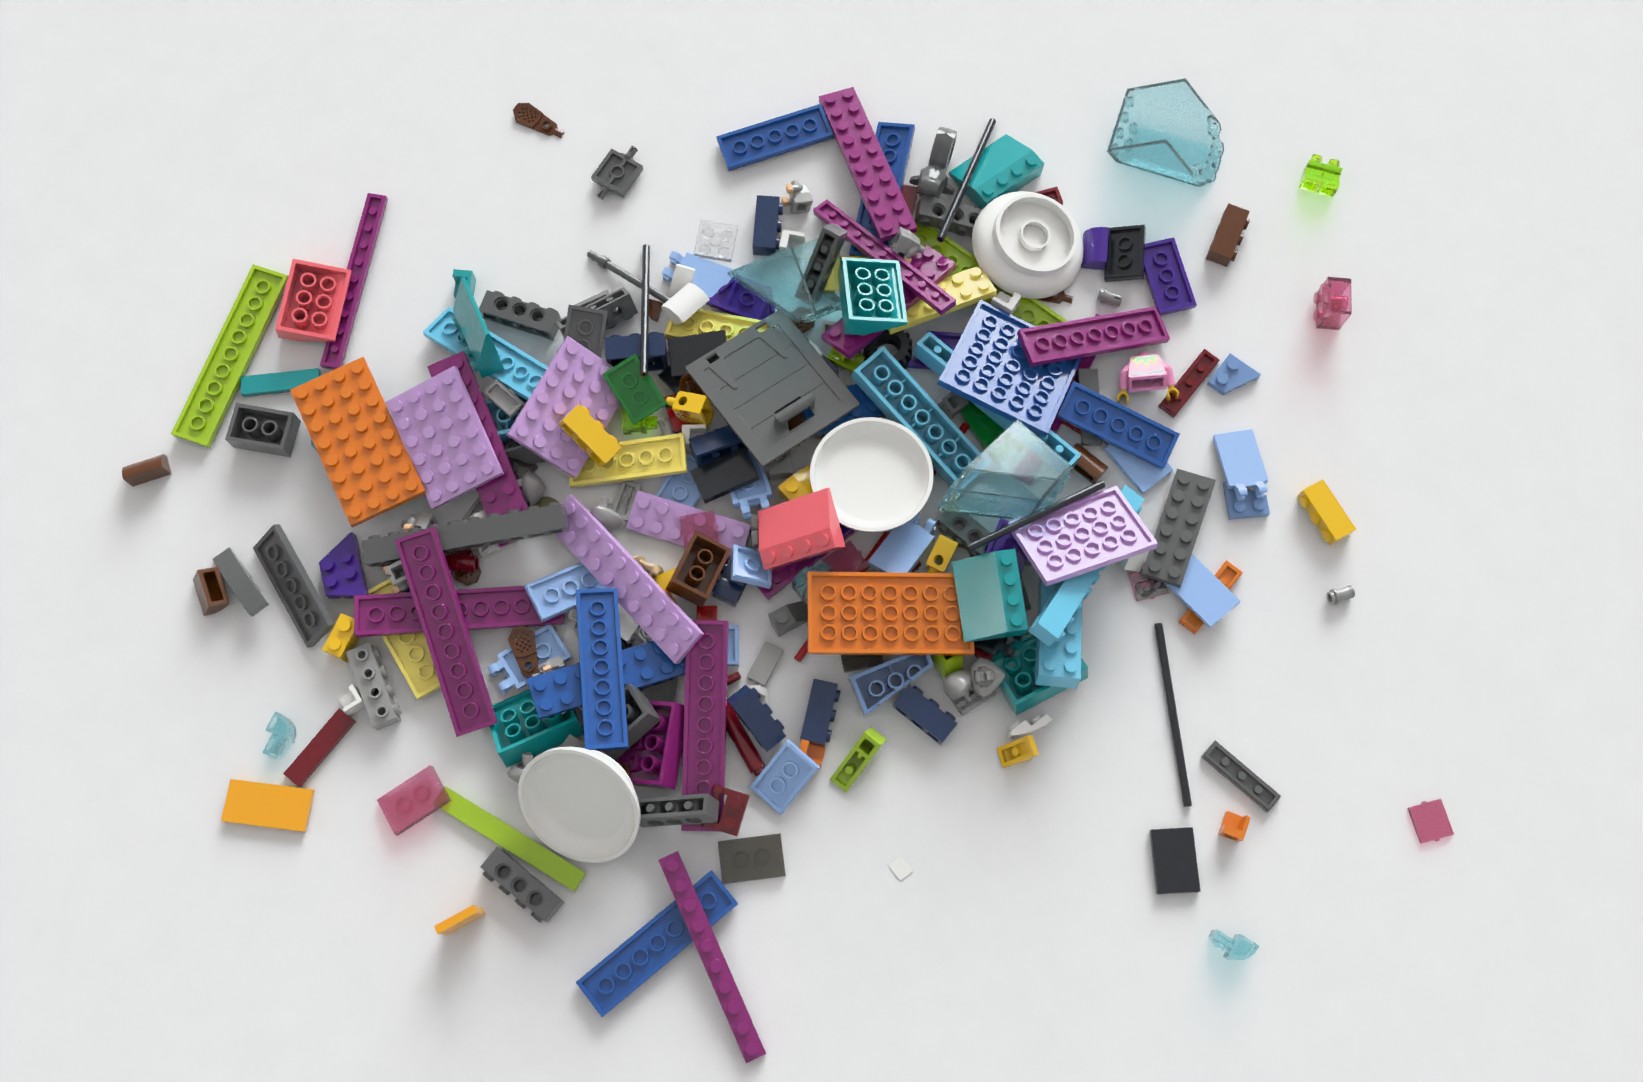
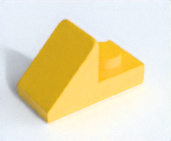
(1017, 751)

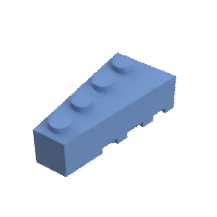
(883, 681)

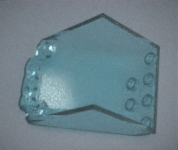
(1168, 133)
(781, 283)
(1009, 478)

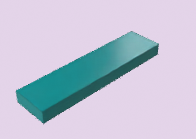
(276, 382)

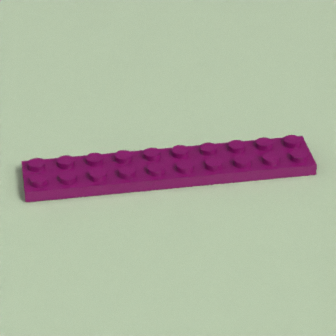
(867, 163)
(504, 491)
(480, 606)
(446, 631)
(706, 714)

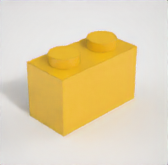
(341, 638)

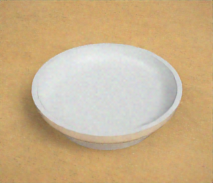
(1028, 244)
(874, 473)
(580, 803)

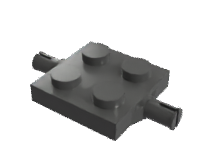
(617, 172)

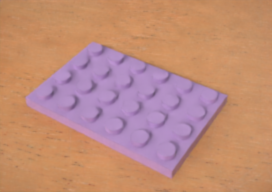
(569, 380)
(444, 437)
(1084, 536)

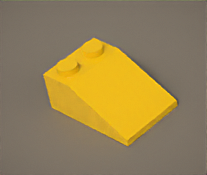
(796, 485)

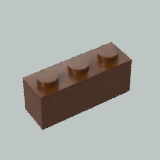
(1228, 235)

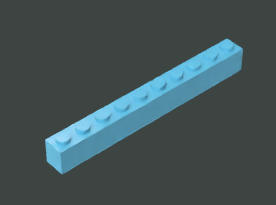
(936, 356)
(1069, 593)

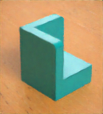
(469, 276)

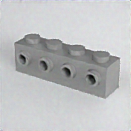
(374, 686)

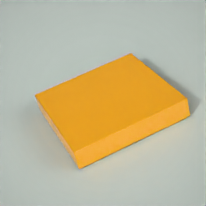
(459, 920)

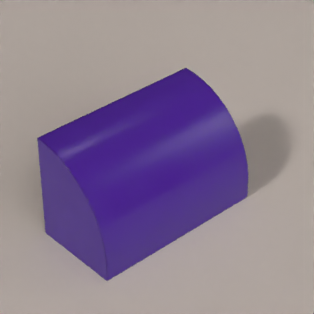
(1095, 248)

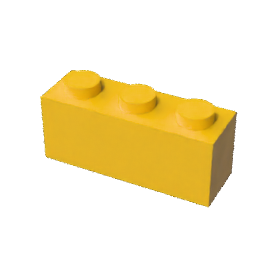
(590, 435)
(1326, 512)

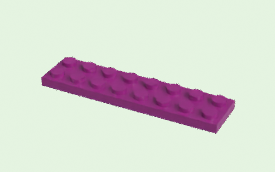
(930, 263)
(1092, 336)

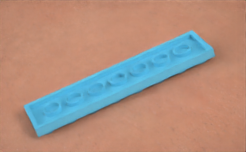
(520, 370)

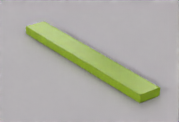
(513, 841)

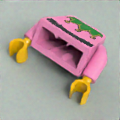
(1146, 374)

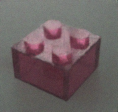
(1333, 303)

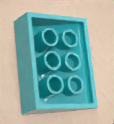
(1001, 170)
(871, 295)
(475, 332)
(990, 596)
(1019, 677)
(523, 732)

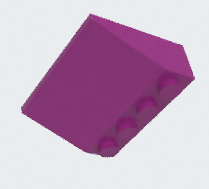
(657, 754)

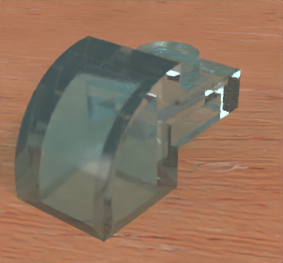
(799, 583)
(282, 730)
(1237, 948)

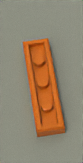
(1228, 576)

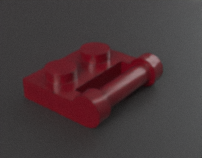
(732, 812)

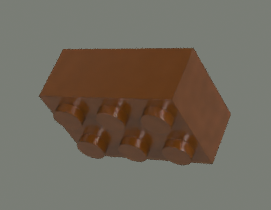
(698, 569)

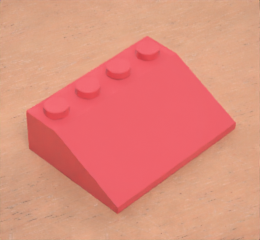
(312, 302)
(798, 530)

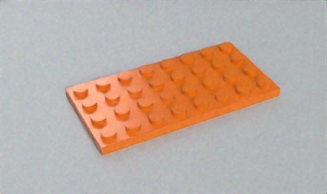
(357, 442)
(884, 614)

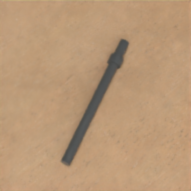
(606, 263)

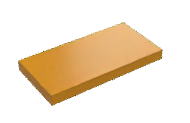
(267, 805)

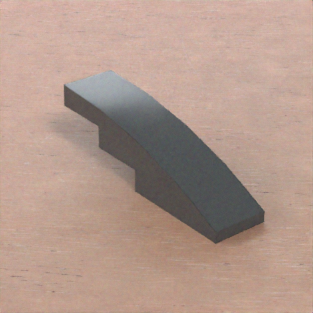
(240, 582)

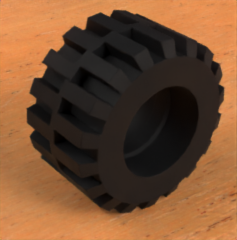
(898, 339)

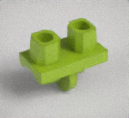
(839, 359)

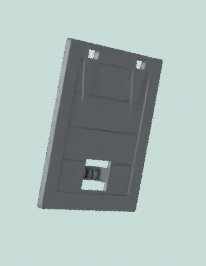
(764, 374)

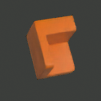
(815, 752)
(1234, 826)

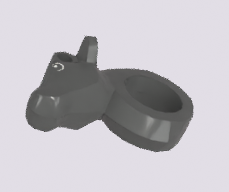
(933, 178)

